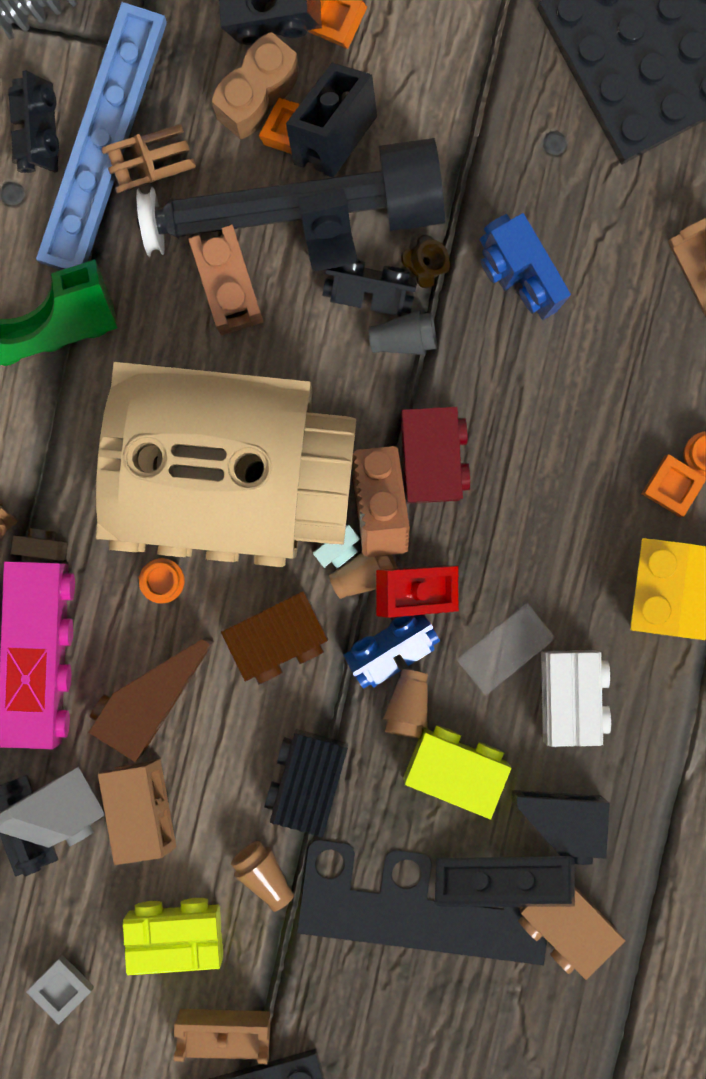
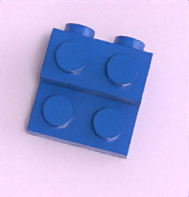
(515, 256)

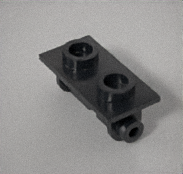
(33, 103)
(387, 287)
(23, 855)

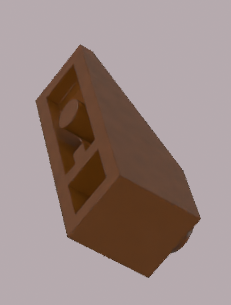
(138, 710)

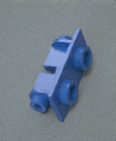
(373, 655)

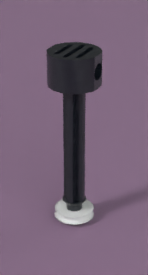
(405, 186)

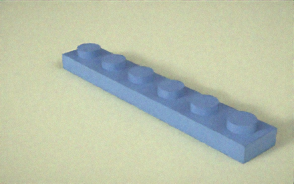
(105, 122)

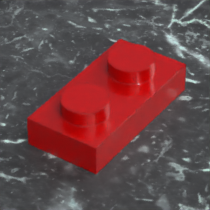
(416, 591)

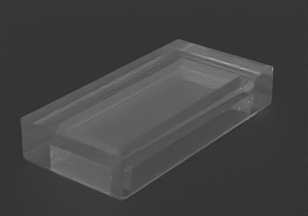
(505, 648)

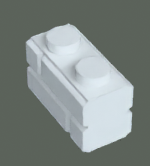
(574, 698)

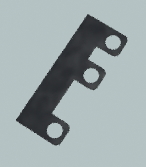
(406, 916)

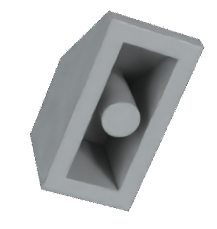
(54, 812)

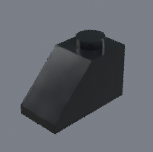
(569, 822)

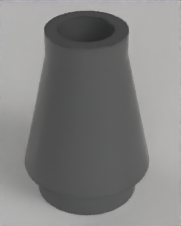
(404, 335)

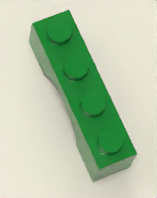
(73, 310)

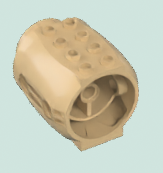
(181, 457)

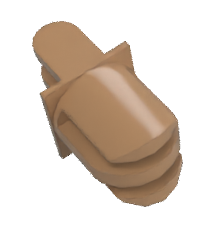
(145, 159)

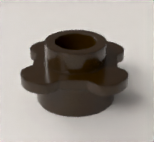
(435, 255)

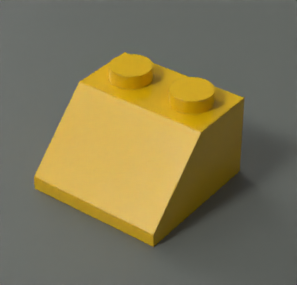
(671, 590)

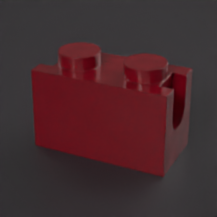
(433, 455)

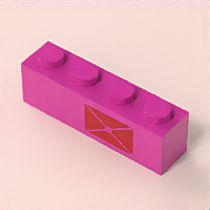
(34, 654)

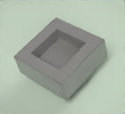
(60, 989)

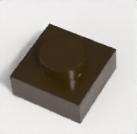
(39, 544)

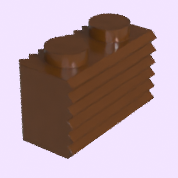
(275, 637)

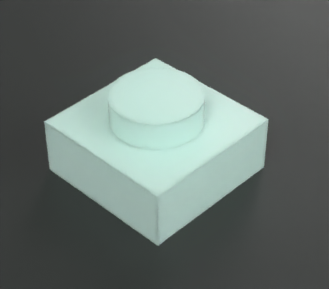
(338, 553)

